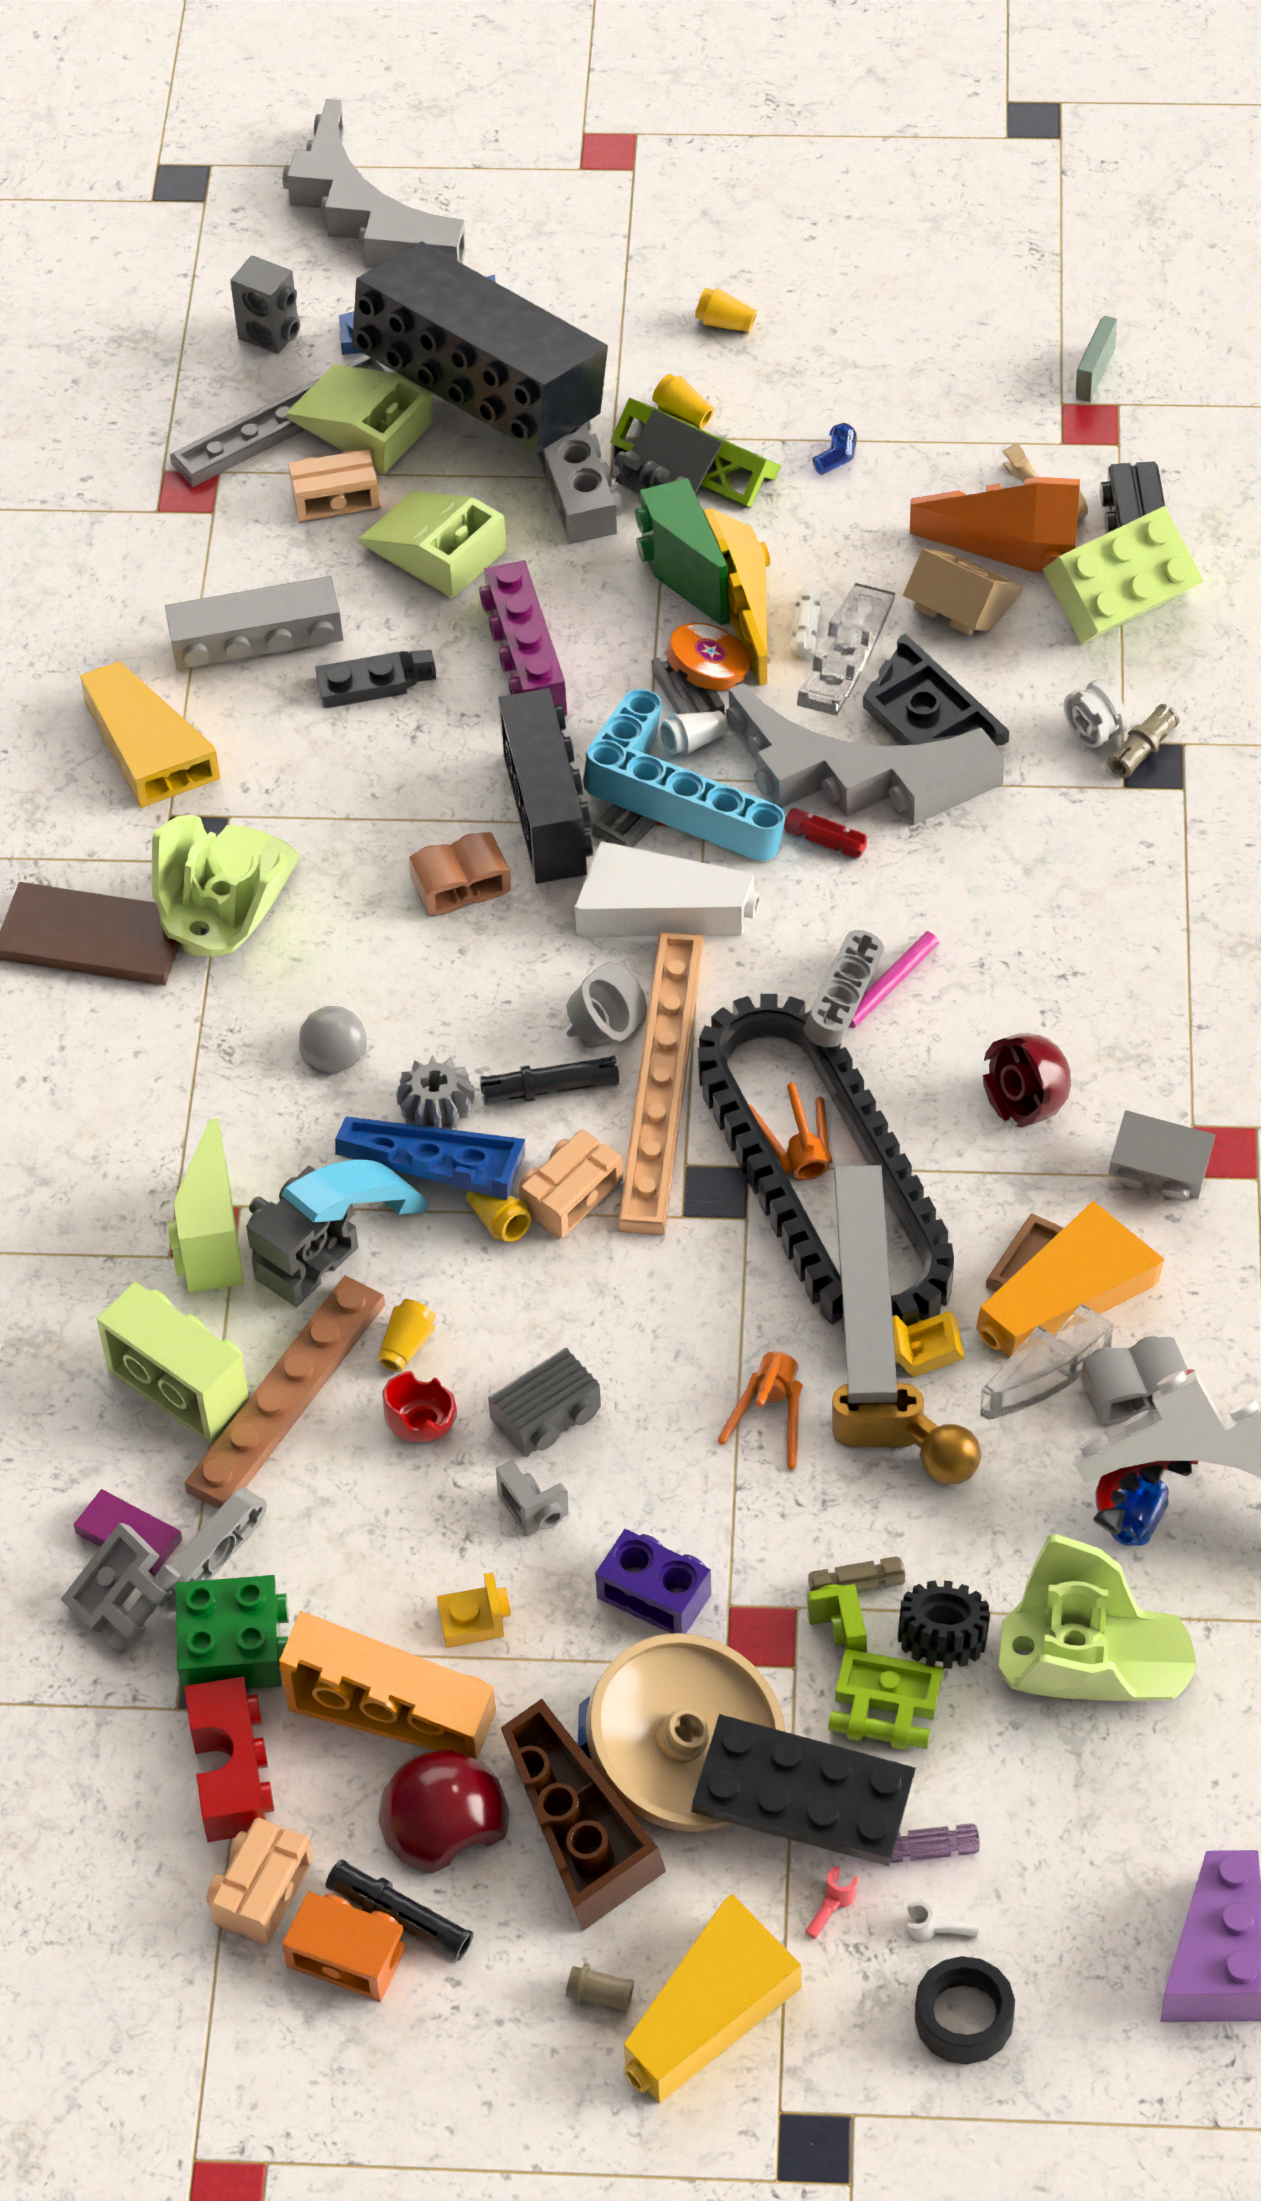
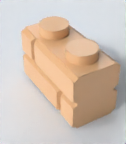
(334, 485)
(570, 1182)
(260, 1880)

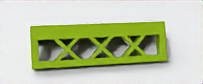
(729, 451)

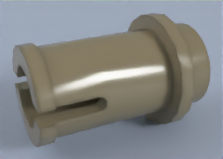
(599, 1988)

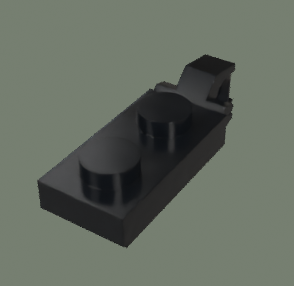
(373, 677)

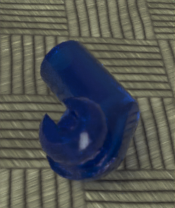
(841, 450)

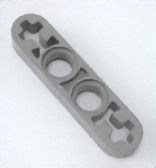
(844, 988)

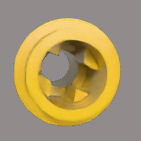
(724, 311)
(682, 401)
(503, 1218)
(405, 1334)

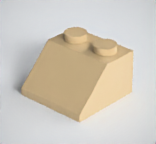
(960, 590)

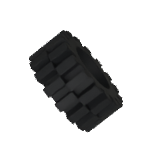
(924, 1620)

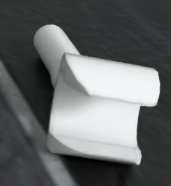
(932, 1925)

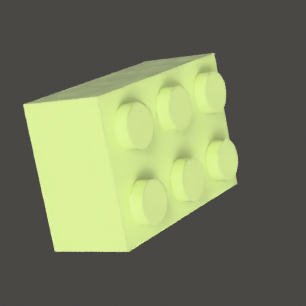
(1122, 575)
(173, 1361)

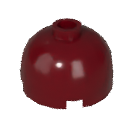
(1026, 1078)

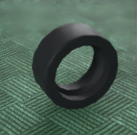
(969, 1973)

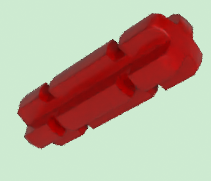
(825, 832)

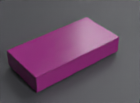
(108, 1511)

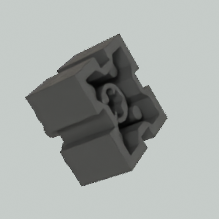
(294, 1251)

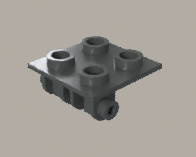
(666, 454)

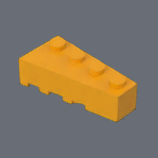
(383, 1689)

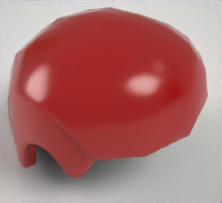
(417, 1408)

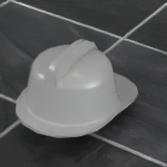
(606, 1005)

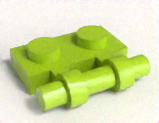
(890, 1686)

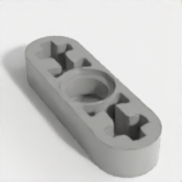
(219, 1538)

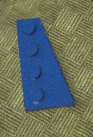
(442, 1155)

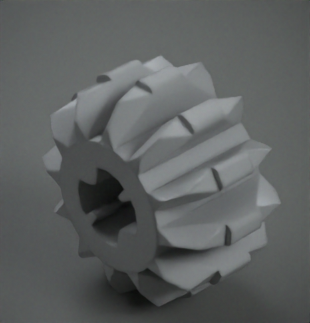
(435, 1094)

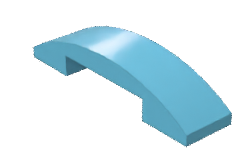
(331, 1190)

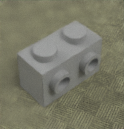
(1161, 1155)

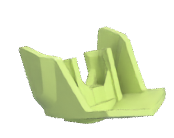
(216, 882)
(1090, 1634)

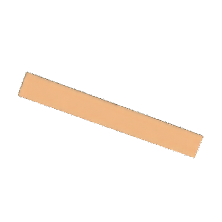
(661, 1084)

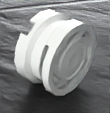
(1095, 713)

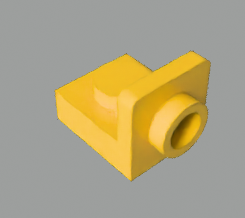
(474, 1613)

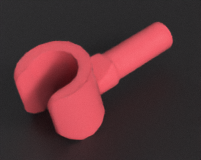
(834, 1897)

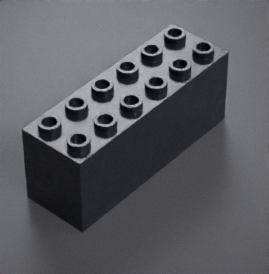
(479, 346)

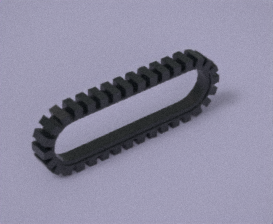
(868, 1130)

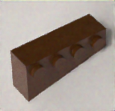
(588, 1828)

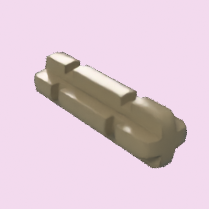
(864, 1575)

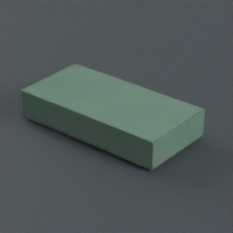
(1096, 358)

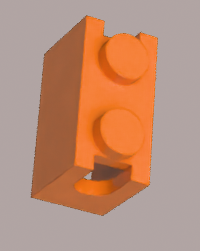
(344, 1945)

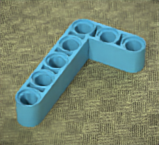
(630, 778)

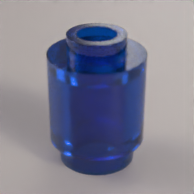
(1142, 1512)

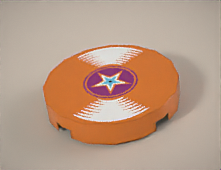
(708, 656)

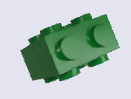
(230, 1630)

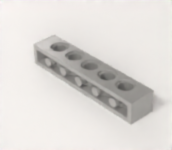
(581, 486)

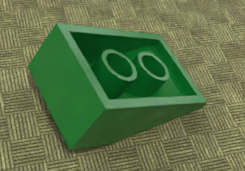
(683, 547)

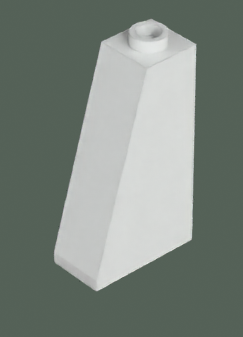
(655, 893)

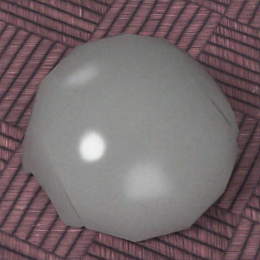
(332, 1039)

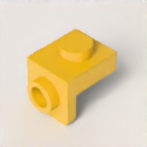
(927, 1343)

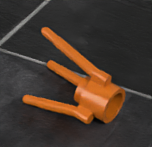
(806, 1155)
(772, 1383)

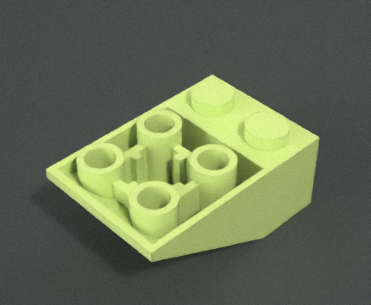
(365, 411)
(439, 538)

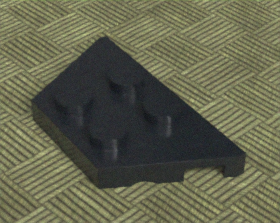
(924, 702)

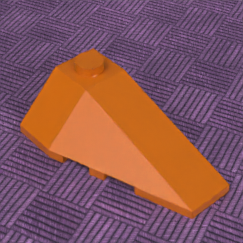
(1011, 525)

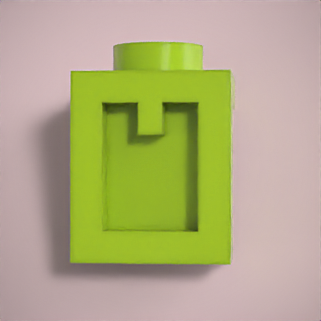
(842, 1609)

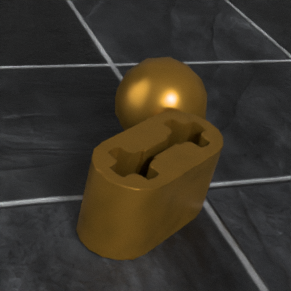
(947, 1451)

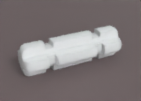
(805, 621)

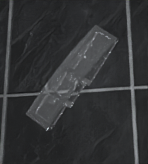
(846, 649)

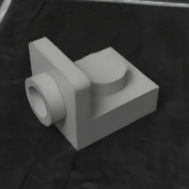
(526, 1503)

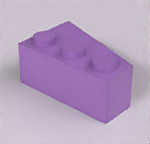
(1220, 1945)

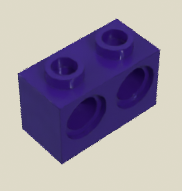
(647, 1591)

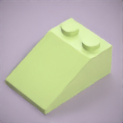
(205, 1225)

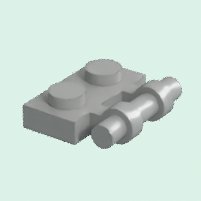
(110, 1579)

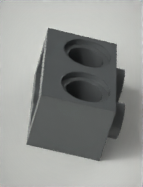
(265, 304)

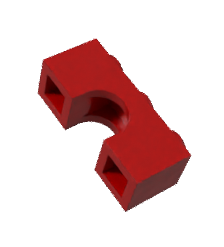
(222, 1722)

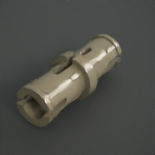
(1143, 741)

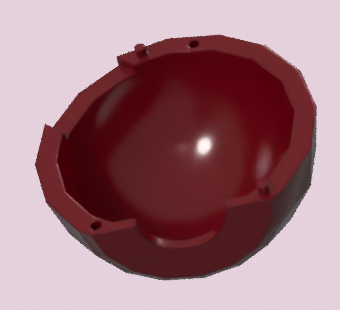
(440, 1808)

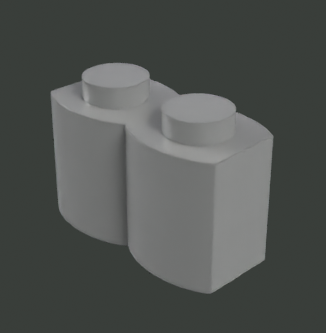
(1124, 1378)

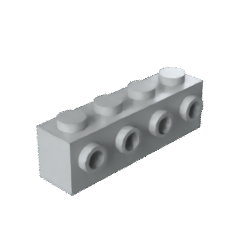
(254, 622)

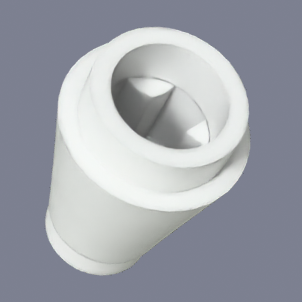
(690, 731)

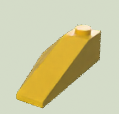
(746, 585)

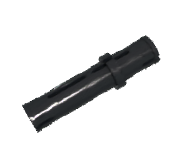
(549, 1080)
(415, 1918)

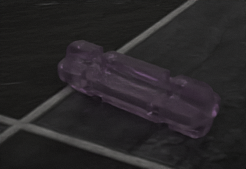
(936, 1842)

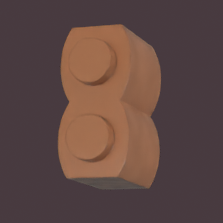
(459, 873)

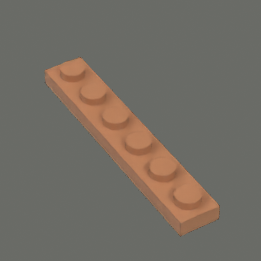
(285, 1392)

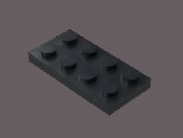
(803, 1790)

